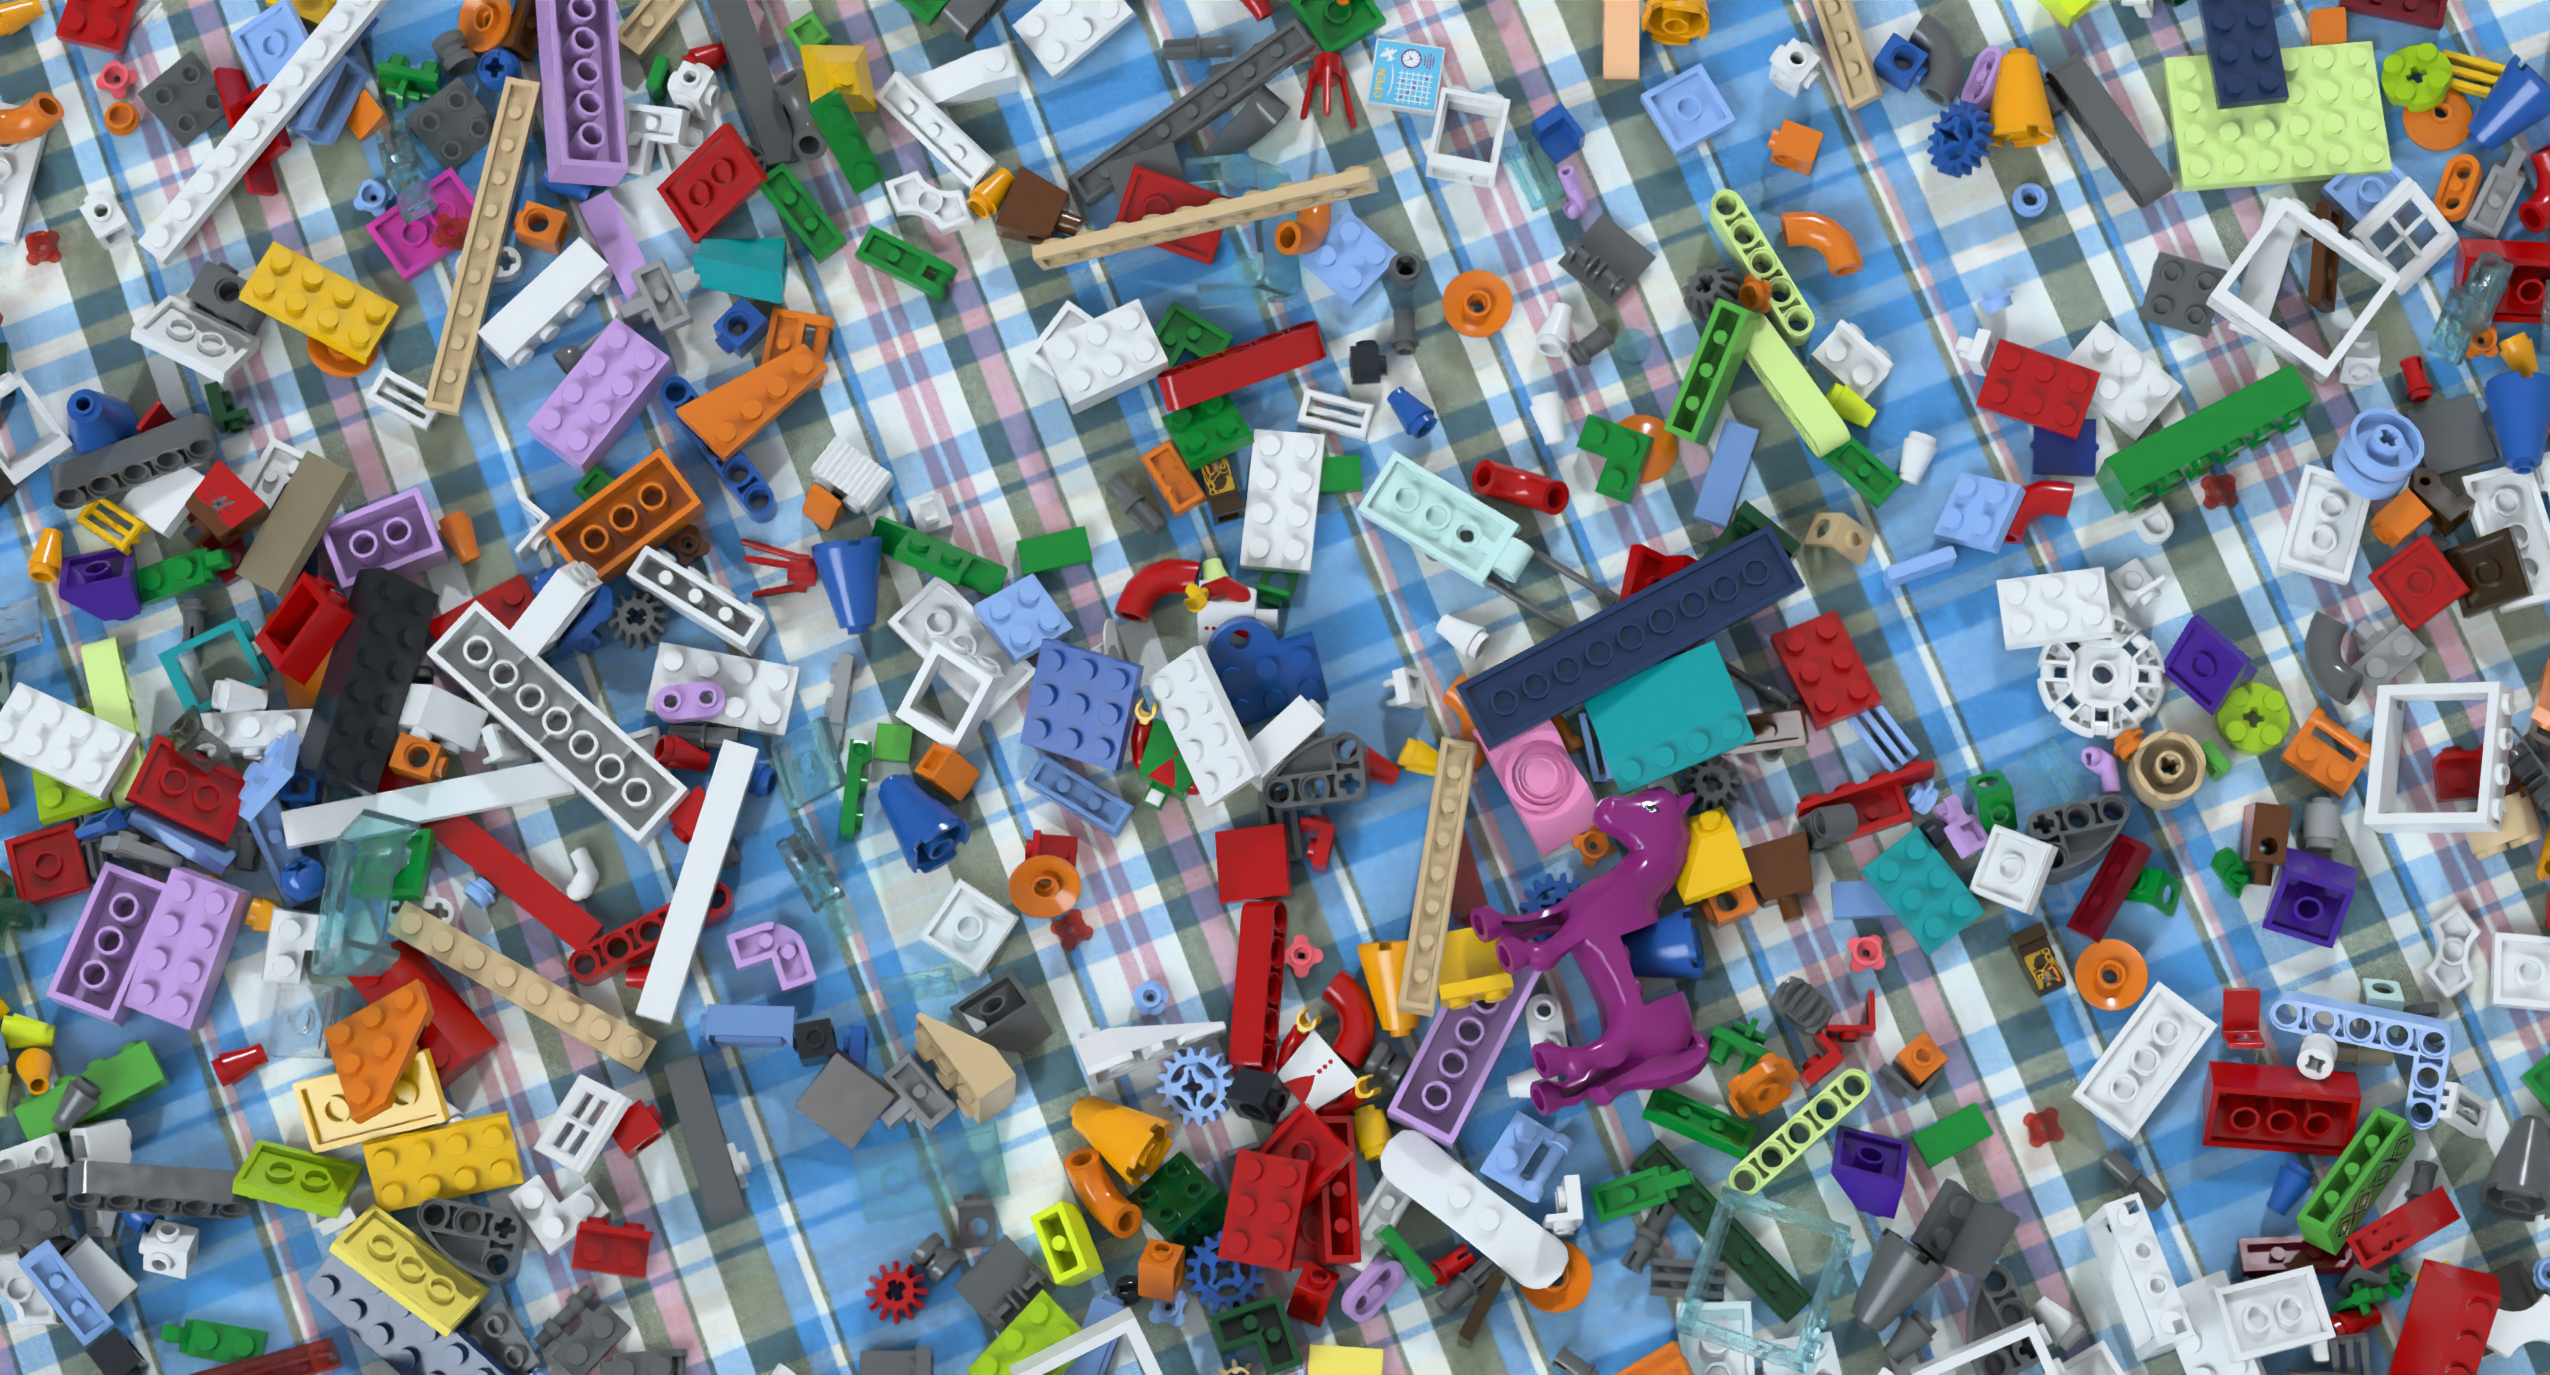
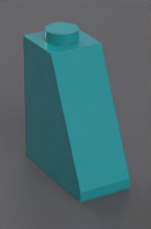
(744, 267)

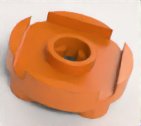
(1762, 1086)

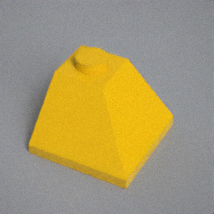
(840, 68)
(1713, 858)

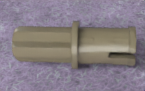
(2362, 1055)

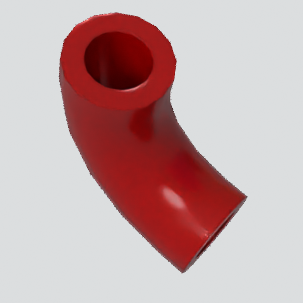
(2536, 210)
(1520, 487)
(2040, 499)
(1153, 583)
(1355, 1017)

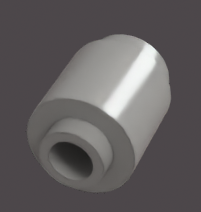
(2321, 825)

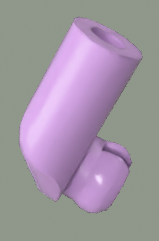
(1572, 186)
(2103, 765)

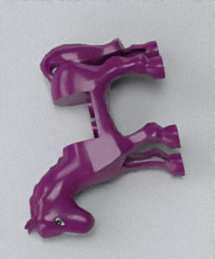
(1639, 1040)

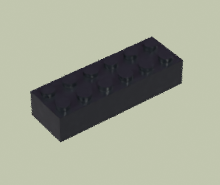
(366, 683)

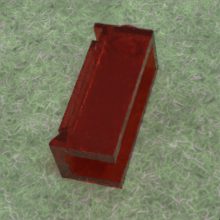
(1468, 886)

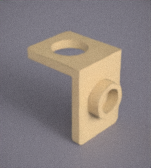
(1843, 535)

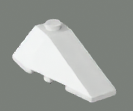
(1126, 1049)

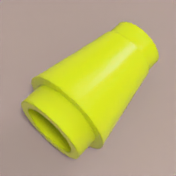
(1850, 405)
(27, 1032)

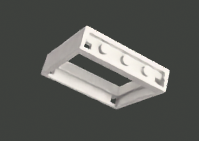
(2272, 335)
(2386, 756)
(2138, 1277)
(2038, 1334)
(1087, 1340)

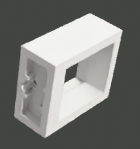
(1463, 169)
(42, 450)
(555, 608)
(933, 725)
(1285, 734)

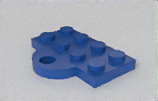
(1265, 672)

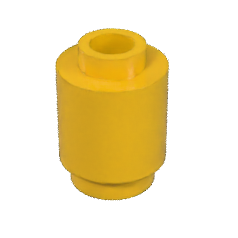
(1371, 1131)

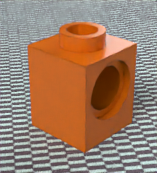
(1795, 146)
(552, 237)
(2400, 519)
(408, 748)
(947, 771)
(1745, 906)
(1919, 1060)
(1161, 1270)

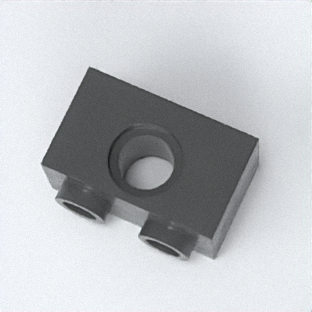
(209, 295)

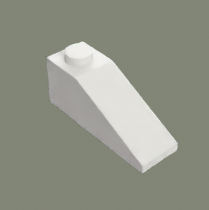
(970, 78)
(103, 1142)

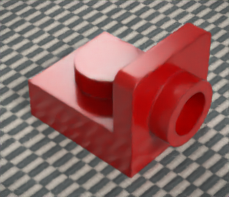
(1055, 845)
(1320, 848)
(1818, 1068)
(1312, 1294)

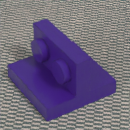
(2207, 665)

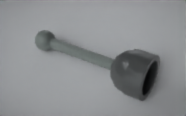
(569, 355)

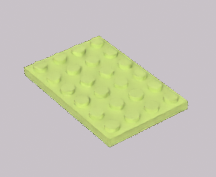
(2322, 130)

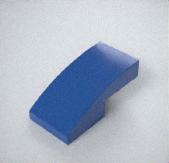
(104, 823)

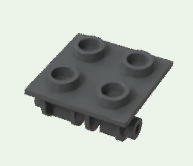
(184, 99)
(452, 124)
(1606, 260)
(2180, 294)
(2532, 770)
(1003, 1284)
(504, 1339)

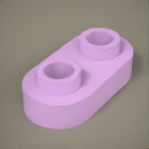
(1983, 77)
(689, 702)
(1372, 1288)

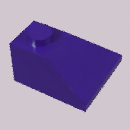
(102, 584)
(1870, 1169)

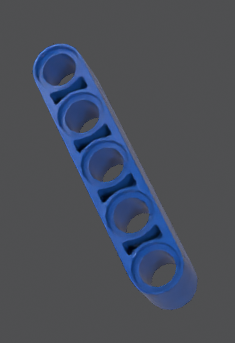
(743, 492)

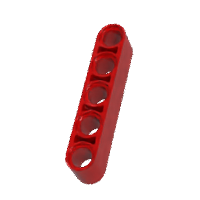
(1241, 365)
(638, 948)
(1258, 986)

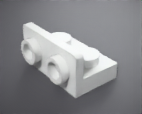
(1853, 360)
(35, 1152)
(1568, 1208)

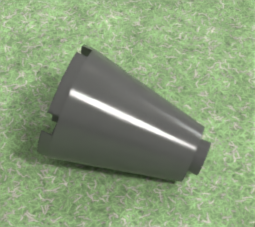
(2520, 1173)
(1893, 1281)

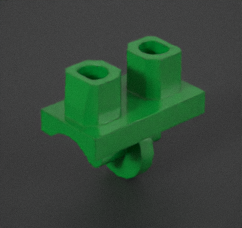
(408, 83)
(1726, 1042)

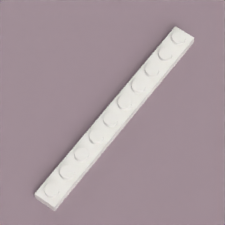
(258, 127)

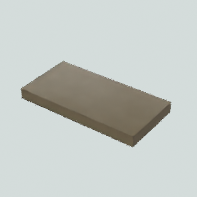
(296, 524)

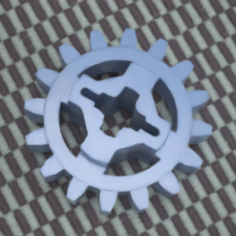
(1196, 1099)

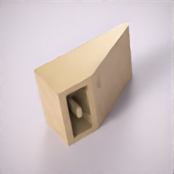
(967, 1067)

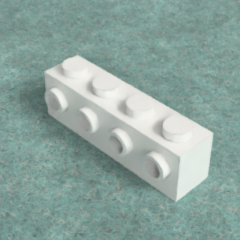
(546, 304)
(698, 600)
(252, 731)

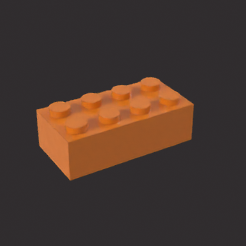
(631, 512)

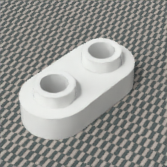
(1545, 1028)

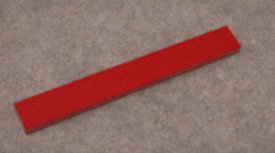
(506, 872)

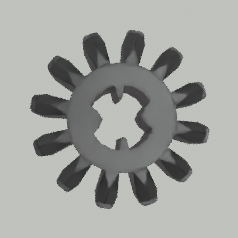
(1708, 286)
(645, 610)
(1724, 783)
(1802, 1006)

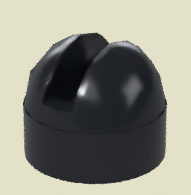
(1934, 832)
(1128, 1297)

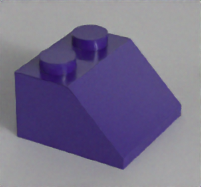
(2310, 898)

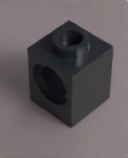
(815, 1041)
(1257, 1096)
(117, 1355)

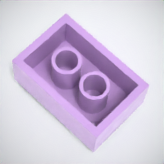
(386, 534)

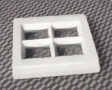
(2406, 232)
(582, 1125)

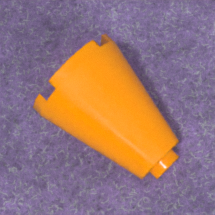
(1676, 20)
(2020, 103)
(1383, 971)
(1123, 1136)

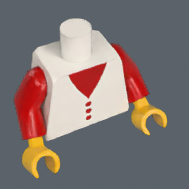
(1224, 600)
(1317, 1074)

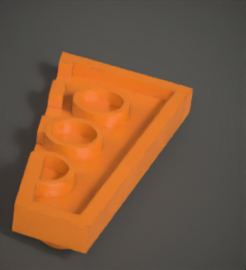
(747, 404)

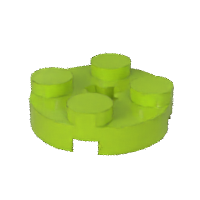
(2413, 60)
(2267, 734)

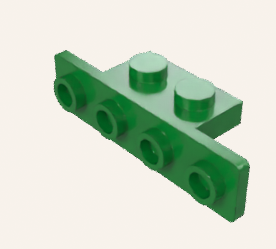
(939, 557)

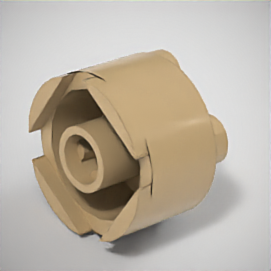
(2166, 750)
(2518, 828)

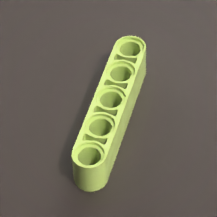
(1761, 251)
(1794, 390)
(114, 703)
(1808, 1120)

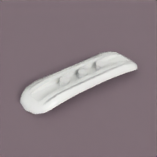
(1473, 1210)

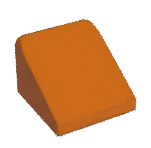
(2327, 26)
(365, 116)
(822, 507)

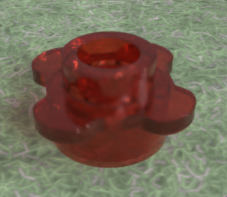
(38, 238)
(454, 241)
(2226, 484)
(1075, 920)
(2039, 1137)

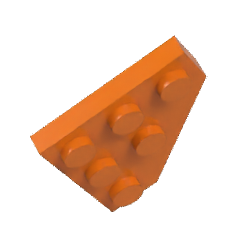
(377, 1047)

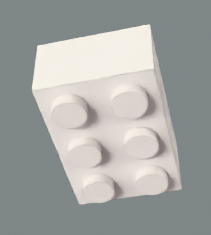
(1105, 356)

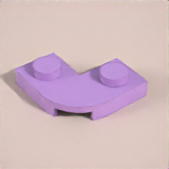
(776, 944)

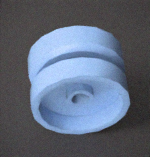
(2378, 454)

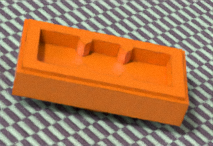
(1173, 478)

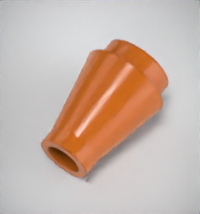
(460, 536)

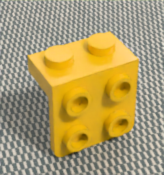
(1471, 972)

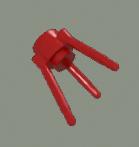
(1327, 74)
(800, 568)

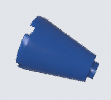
(2512, 106)
(2520, 418)
(98, 420)
(851, 579)
(921, 824)
(1667, 948)

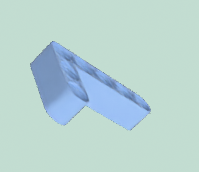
(2379, 1038)

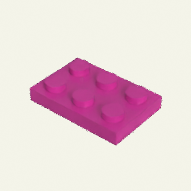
(411, 244)

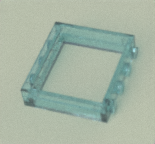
(1819, 1313)

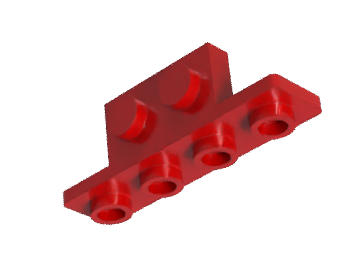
(236, 101)
(1877, 802)

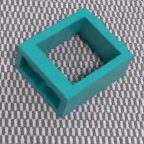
(180, 679)

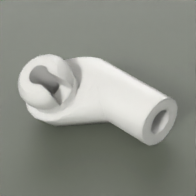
(586, 876)

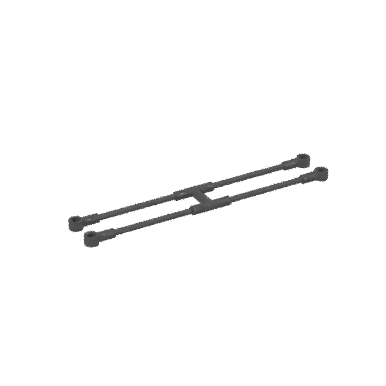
(1610, 597)

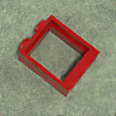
(305, 627)
(2403, 1228)

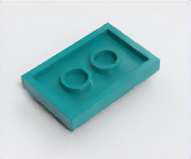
(1922, 891)

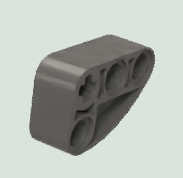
(1323, 762)
(2079, 847)
(476, 1249)
(1985, 1318)

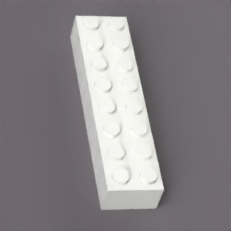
(559, 725)

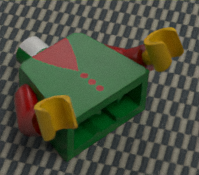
(1159, 760)

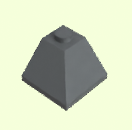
(1003, 1015)

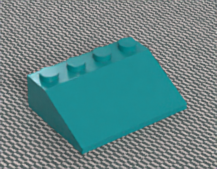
(1669, 718)

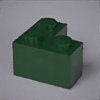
(1263, 1325)

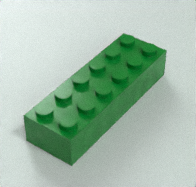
(2203, 440)

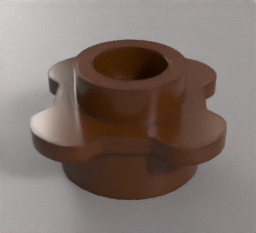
(698, 548)

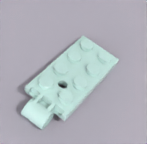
(1435, 513)

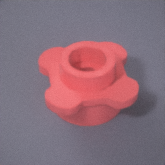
(110, 72)
(1871, 944)
(1312, 955)

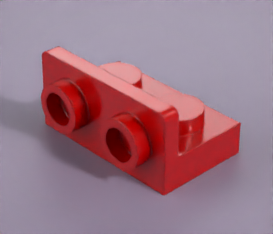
(2459, 774)
(611, 1248)

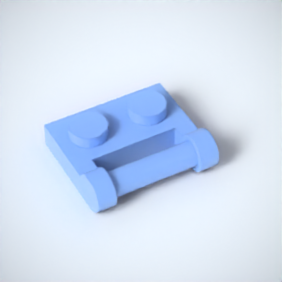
(1515, 1151)

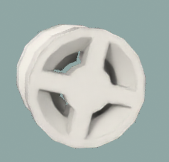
(2322, 1048)

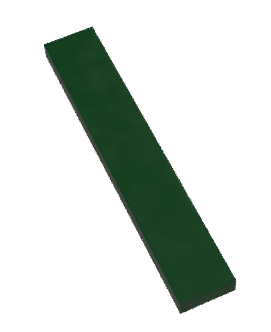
(1741, 1250)

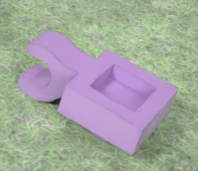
(1963, 830)

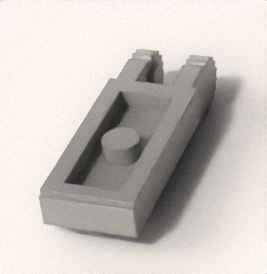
(838, 706)

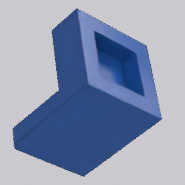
(1558, 133)

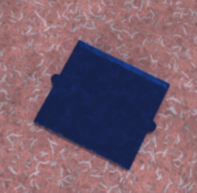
(2065, 456)

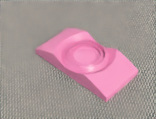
(1543, 786)

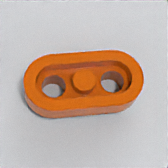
(2457, 190)

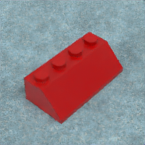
(2527, 284)
(455, 1032)
(2279, 1109)
(2446, 1321)

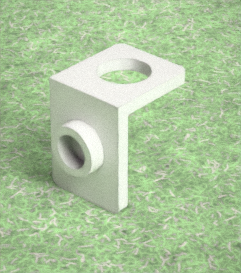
(537, 538)
(2146, 593)

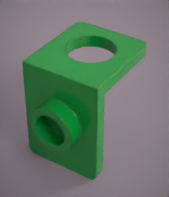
(1275, 597)
(1994, 802)
(2150, 889)

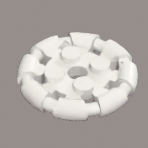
(2108, 697)

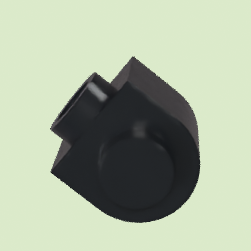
(1366, 363)

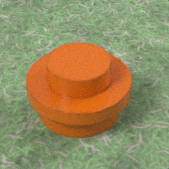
(122, 119)

